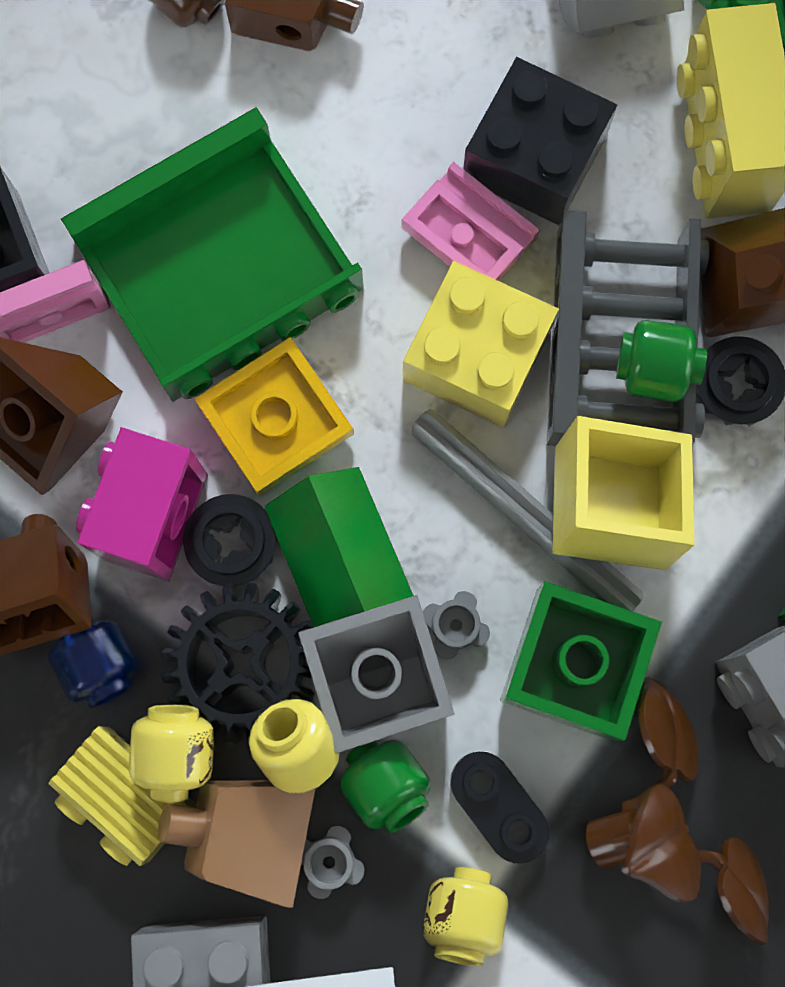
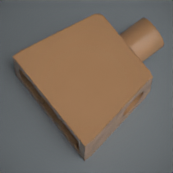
(243, 837)

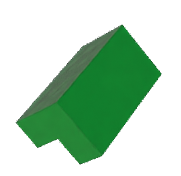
(337, 546)

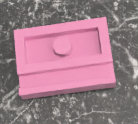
(469, 225)
(50, 302)

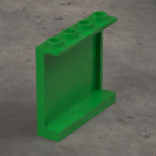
(214, 256)

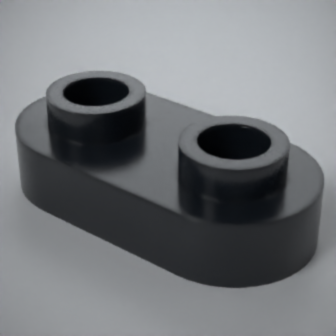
(499, 807)

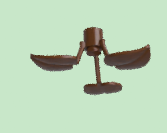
(652, 829)

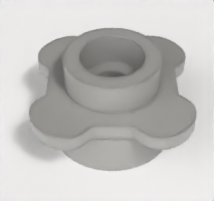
(462, 609)
(346, 867)

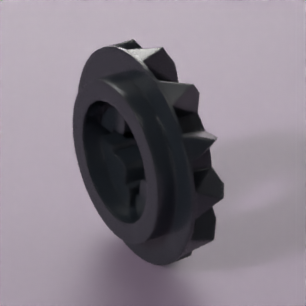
(761, 369)
(222, 514)

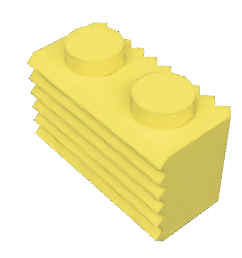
(99, 788)

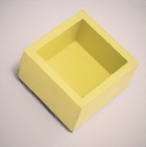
(478, 343)
(623, 494)

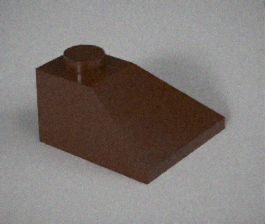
(744, 274)
(49, 410)

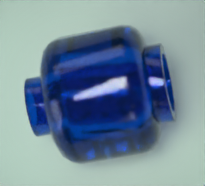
(94, 663)

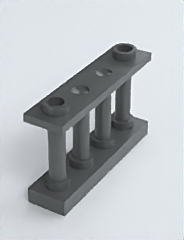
(577, 302)

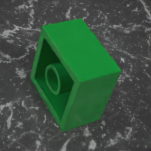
(581, 661)

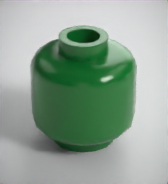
(660, 360)
(385, 785)

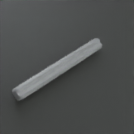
(519, 507)

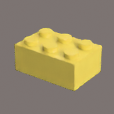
(736, 110)

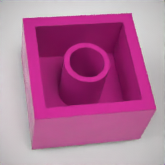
(141, 503)

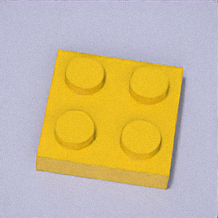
(274, 416)

